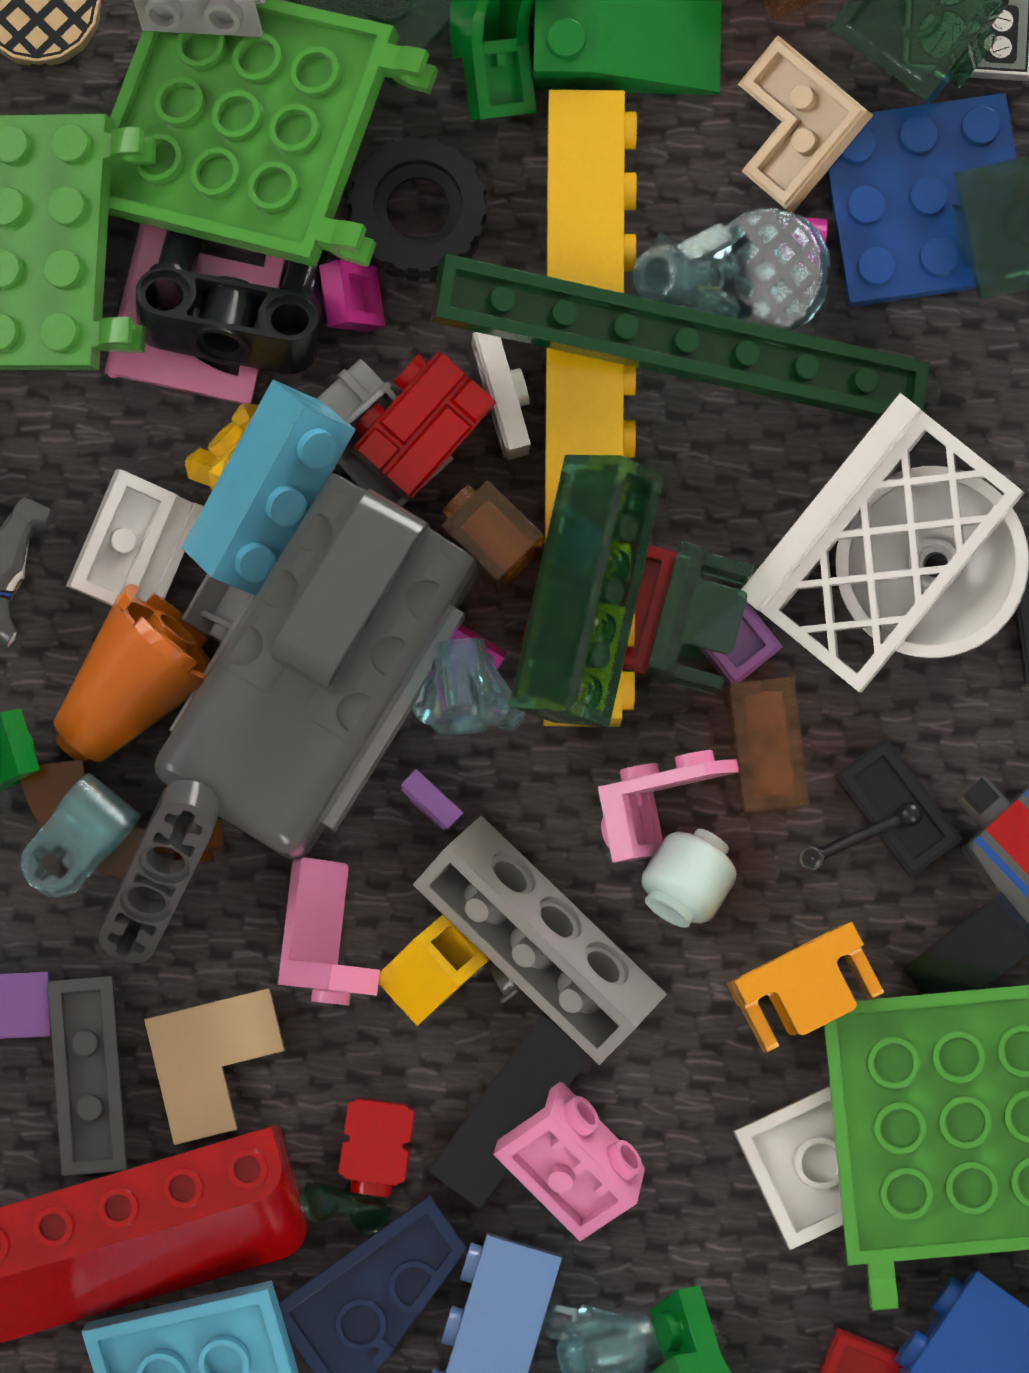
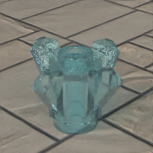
(687, 272)
(465, 691)
(601, 1340)

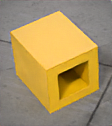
(431, 969)

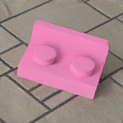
(573, 1163)

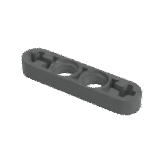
(159, 873)

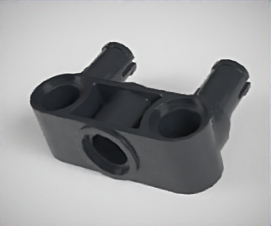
(228, 316)

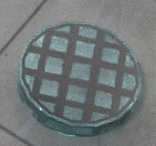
(775, 268)

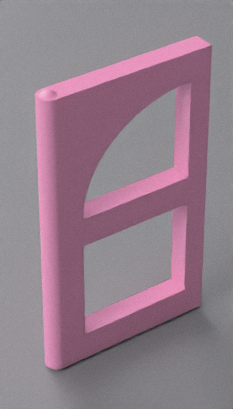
(176, 369)

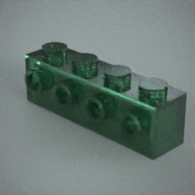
(587, 590)

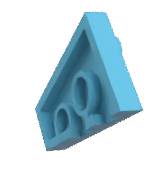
(204, 1334)

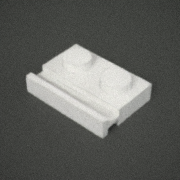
(133, 540)

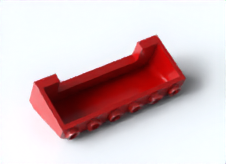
(148, 1232)

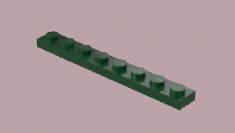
(672, 339)

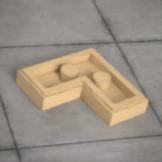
(814, 125)
(191, 1054)

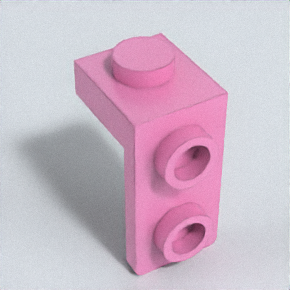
(629, 806)
(314, 935)

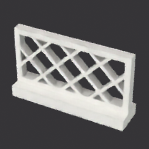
(836, 509)

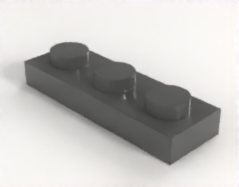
(88, 1075)

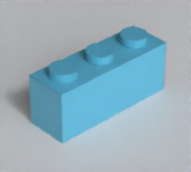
(267, 487)

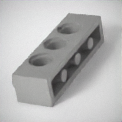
(539, 939)

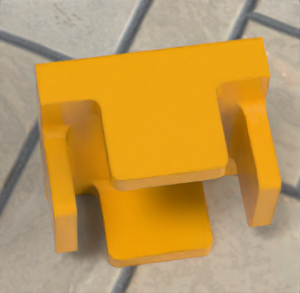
(806, 985)

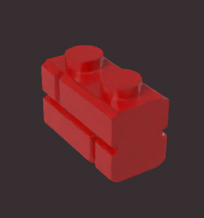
(421, 424)
(376, 1148)

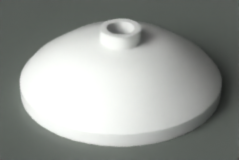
(978, 598)

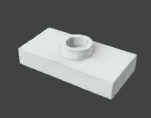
(509, 392)

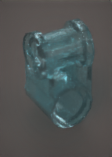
(85, 826)

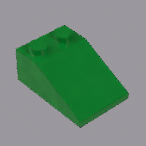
(628, 46)

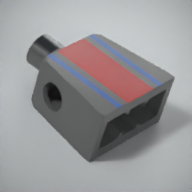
(1002, 845)

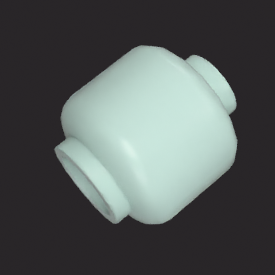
(688, 877)

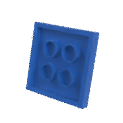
(898, 192)

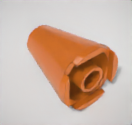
(131, 678)

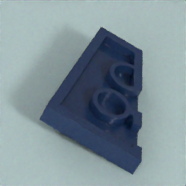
(373, 1294)

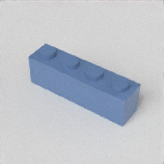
(502, 1308)

